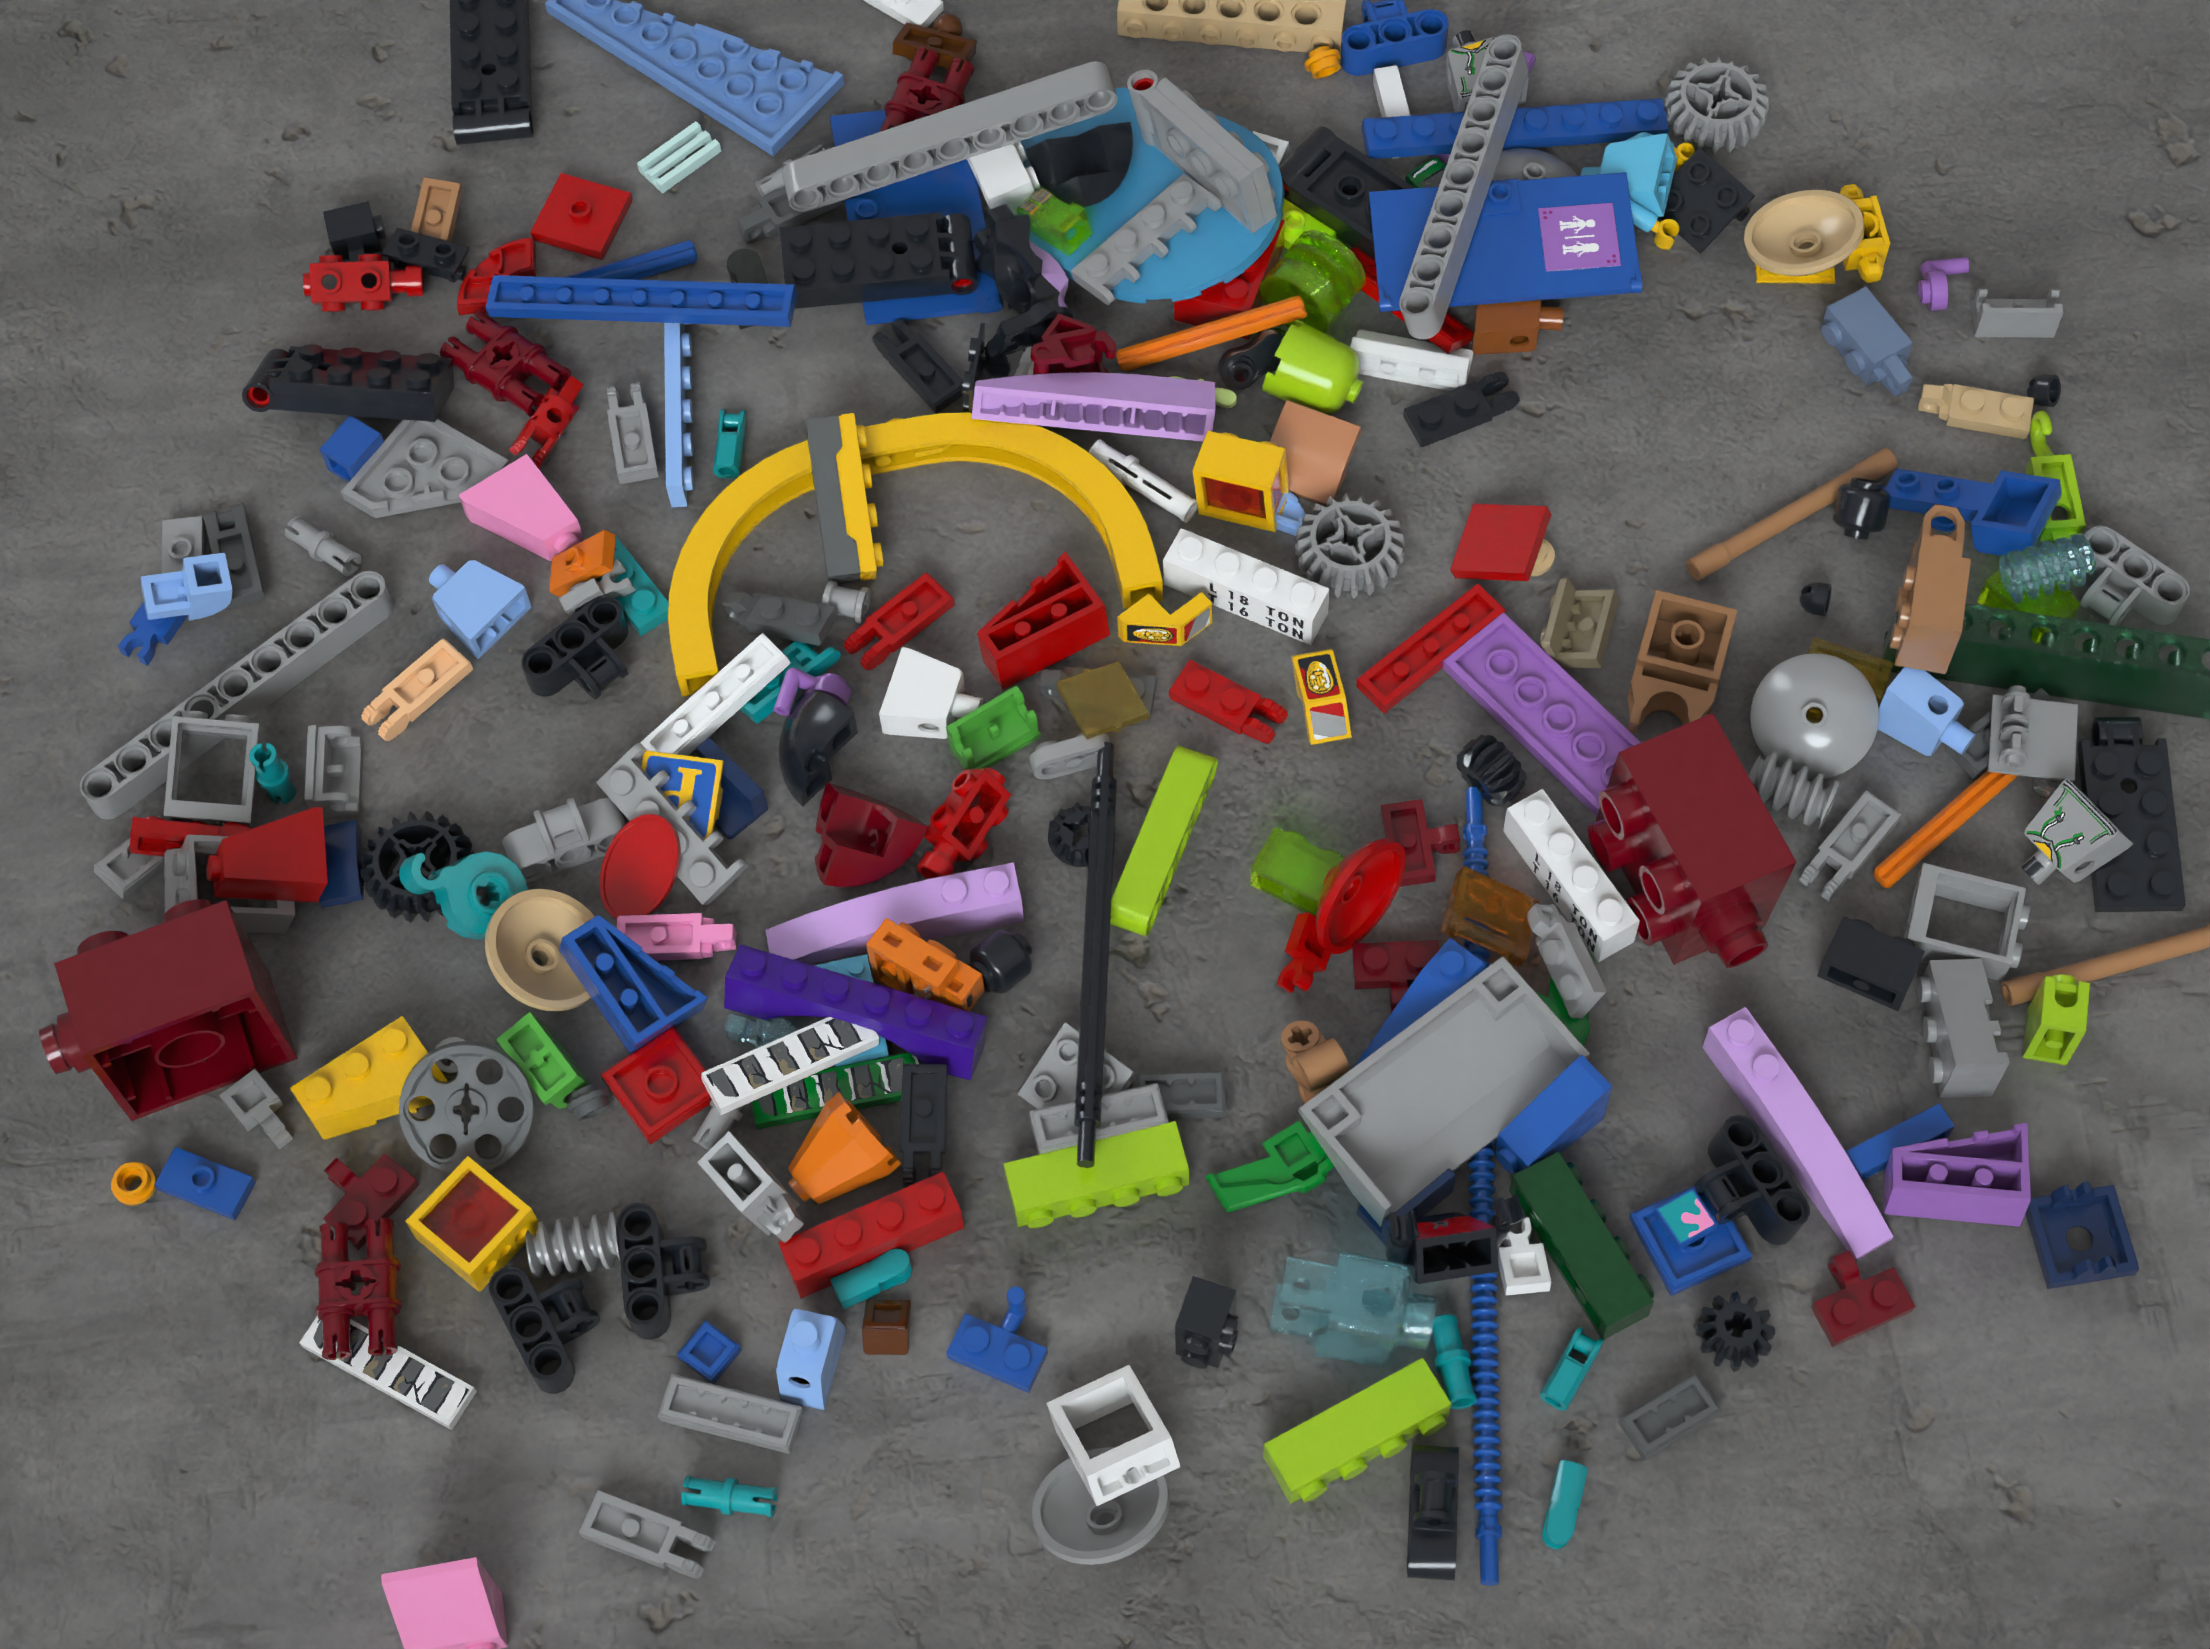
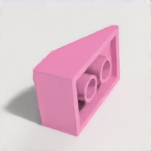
(447, 1606)

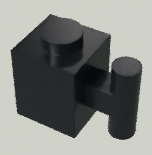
(354, 231)

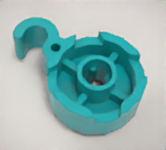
(457, 888)

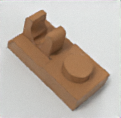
(437, 208)

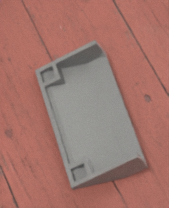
(1440, 1089)

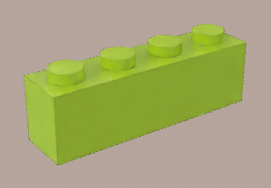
(1123, 1172)
(1357, 1431)

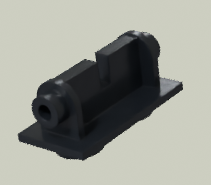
(438, 255)

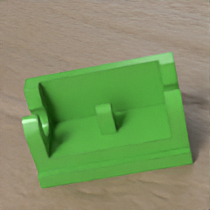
(993, 731)
(543, 1060)

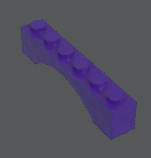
(780, 987)

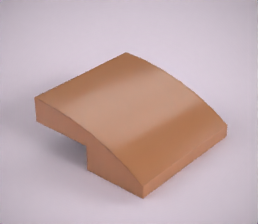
(1316, 450)

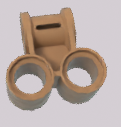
(1311, 1058)

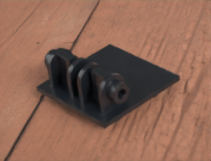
(1705, 200)
(981, 368)

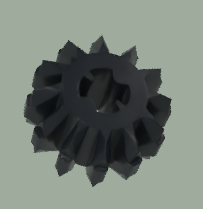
(1492, 769)
(1719, 1339)

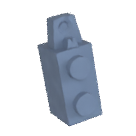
(1869, 340)

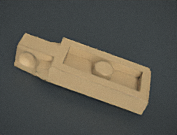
(1979, 409)

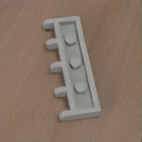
(1143, 236)
(640, 794)

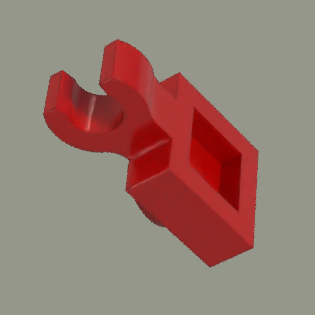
(1306, 954)

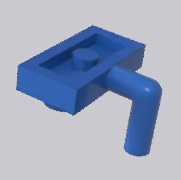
(998, 1349)

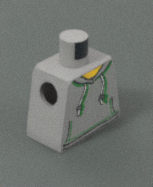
(1463, 68)
(2071, 836)

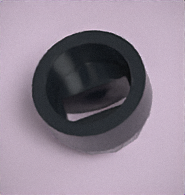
(2045, 390)
(1816, 598)

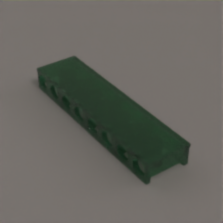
(2089, 675)

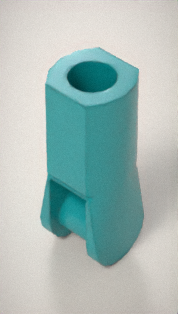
(729, 444)
(871, 1278)
(1570, 1373)
(1564, 1504)

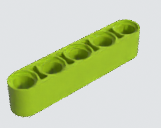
(1162, 840)

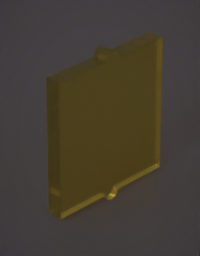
(1102, 700)

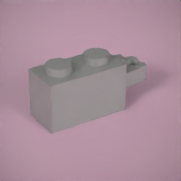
(752, 1187)

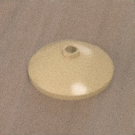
(1804, 232)
(531, 927)

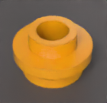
(1323, 62)
(128, 1173)

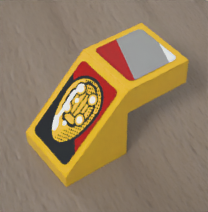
(1151, 624)
(1322, 696)

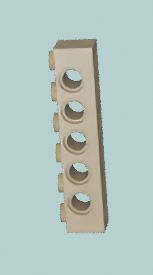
(1243, 23)

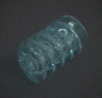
(2045, 565)

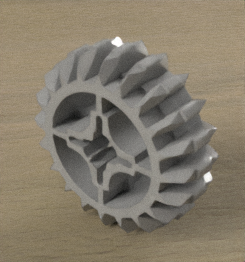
(1732, 120)
(1359, 527)

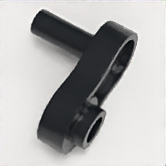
(1256, 356)

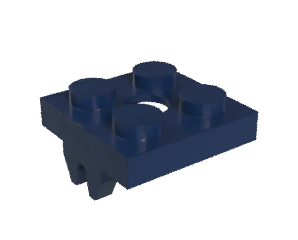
(2096, 1212)

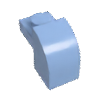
(195, 591)

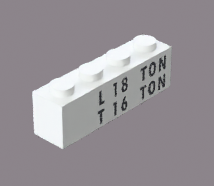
(1246, 586)
(1570, 875)

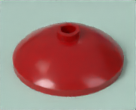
(1358, 894)

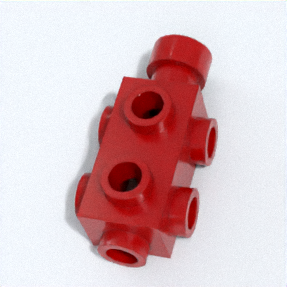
(350, 282)
(964, 820)

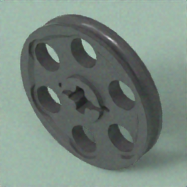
(449, 1094)

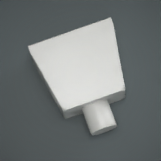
(924, 697)

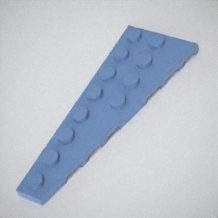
(714, 71)

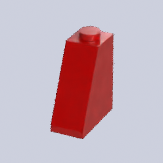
(273, 860)

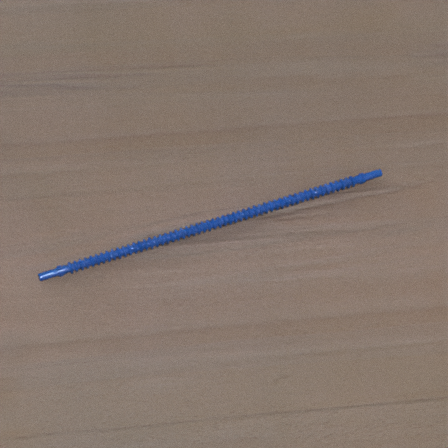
(1488, 1522)

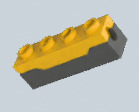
(841, 498)

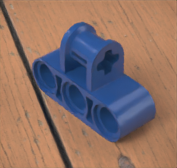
(1392, 37)

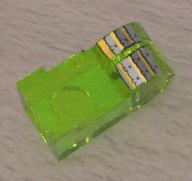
(1053, 218)

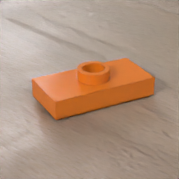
(582, 562)

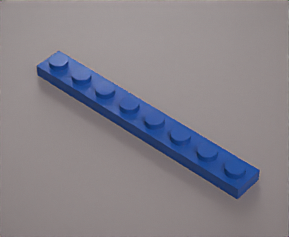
(1529, 128)
(642, 300)

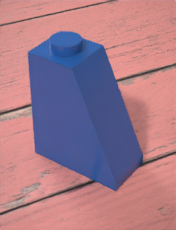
(1555, 1117)

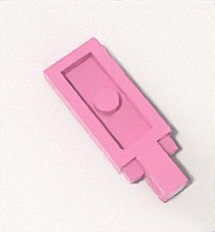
(678, 935)

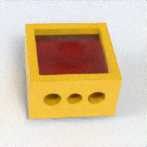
(1240, 480)
(473, 1223)

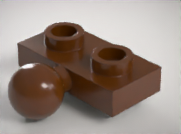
(943, 39)

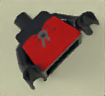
(1451, 1242)

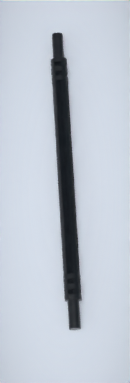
(1095, 957)

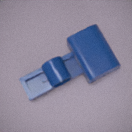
(2002, 514)

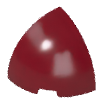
(862, 837)

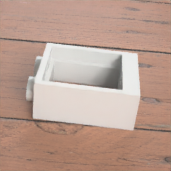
(1107, 1473)

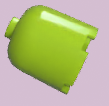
(1314, 370)

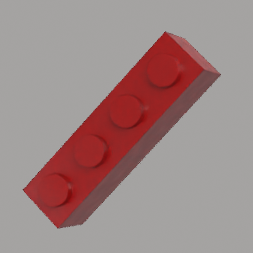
(895, 1221)

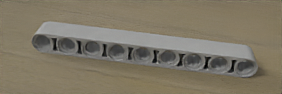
(949, 136)
(1464, 187)
(246, 675)

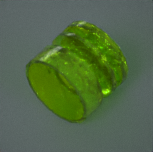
(1321, 273)

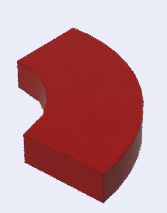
(510, 259)

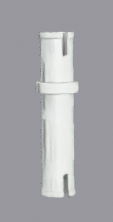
(1180, 504)

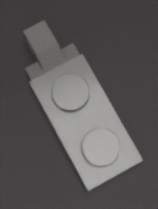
(1566, 959)

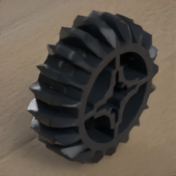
(426, 836)

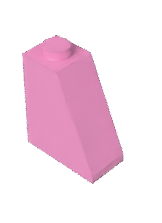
(523, 510)

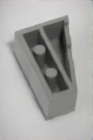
(1960, 1029)

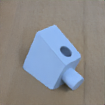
(478, 603)
(1923, 713)
(810, 1353)

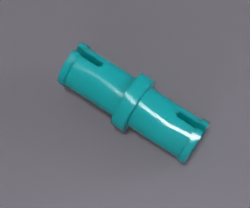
(272, 773)
(1452, 1362)
(729, 1496)

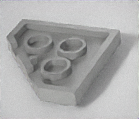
(420, 469)

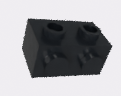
(1871, 962)
(1206, 1324)

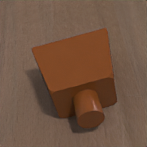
(1513, 326)

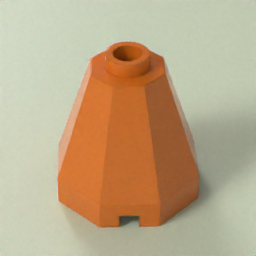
(839, 1154)

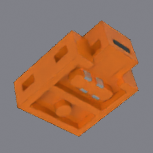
(922, 968)

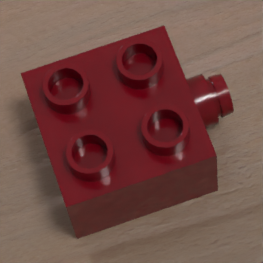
(1692, 844)
(168, 1010)

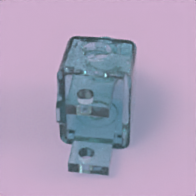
(1353, 1308)

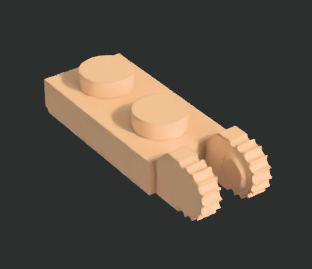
(417, 688)

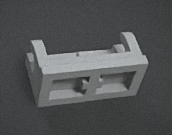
(2016, 316)
(333, 771)

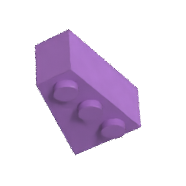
(1962, 1179)

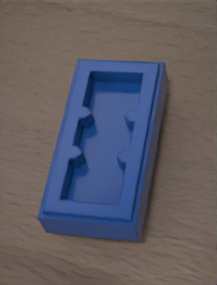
(205, 1183)

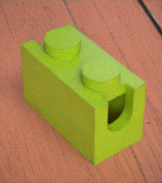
(2061, 1014)

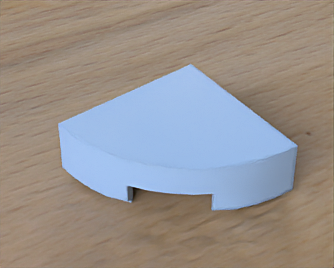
(1291, 516)

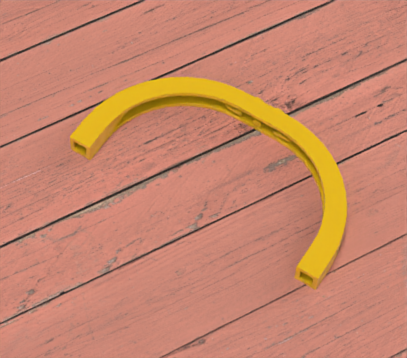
(893, 447)

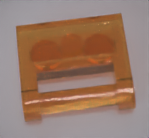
(1493, 906)

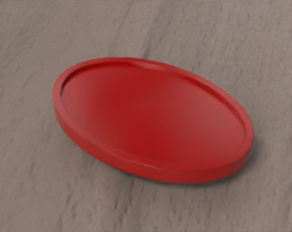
(640, 866)

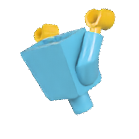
(1650, 171)

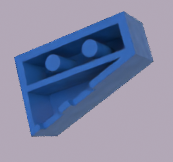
(627, 984)

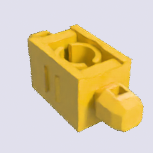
(1871, 252)

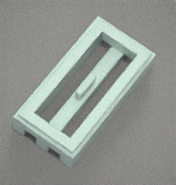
(675, 153)

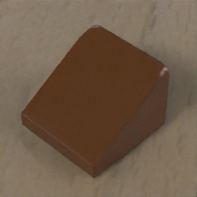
(886, 1327)

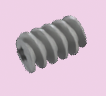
(1793, 789)
(573, 1246)

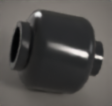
(1861, 507)
(1002, 960)

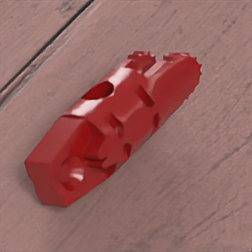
(549, 420)

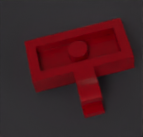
(1408, 826)
(1391, 965)
(371, 1197)
(1860, 1303)

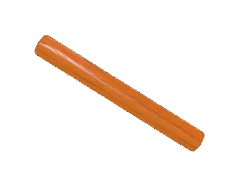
(1211, 333)
(1940, 827)

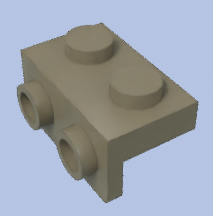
(1579, 625)

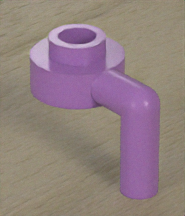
(1934, 287)
(795, 678)

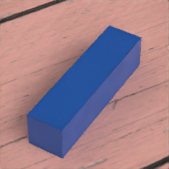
(1874, 1153)

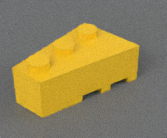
(363, 1082)

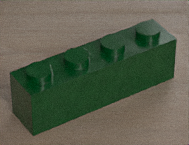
(1582, 1246)

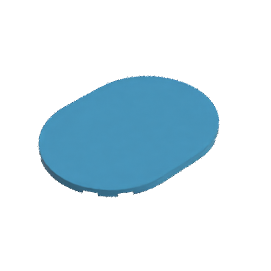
(1195, 261)

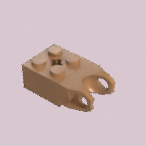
(1932, 597)
(1679, 658)

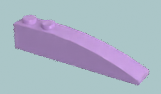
(1101, 403)
(932, 907)
(1796, 1130)

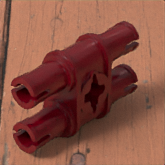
(919, 96)
(505, 363)
(376, 1299)

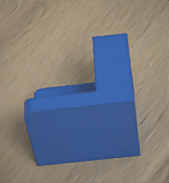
(350, 448)

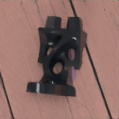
(1024, 277)

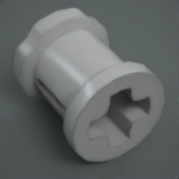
(848, 601)

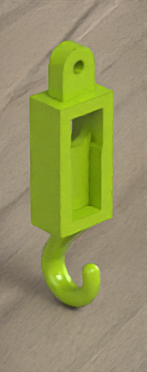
(2056, 467)

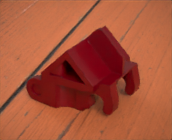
(1071, 348)

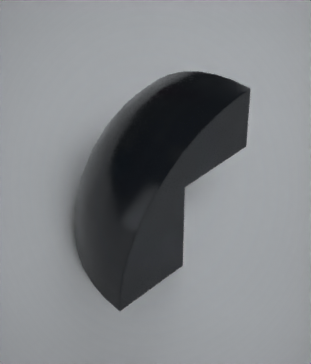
(1084, 166)
(809, 738)

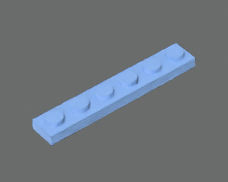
(678, 413)

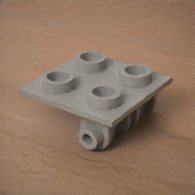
(2032, 736)
(1056, 1073)

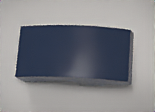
(343, 864)

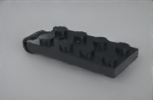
(2150, 871)

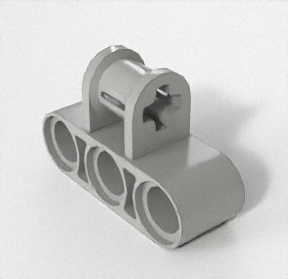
(2117, 593)
(563, 838)

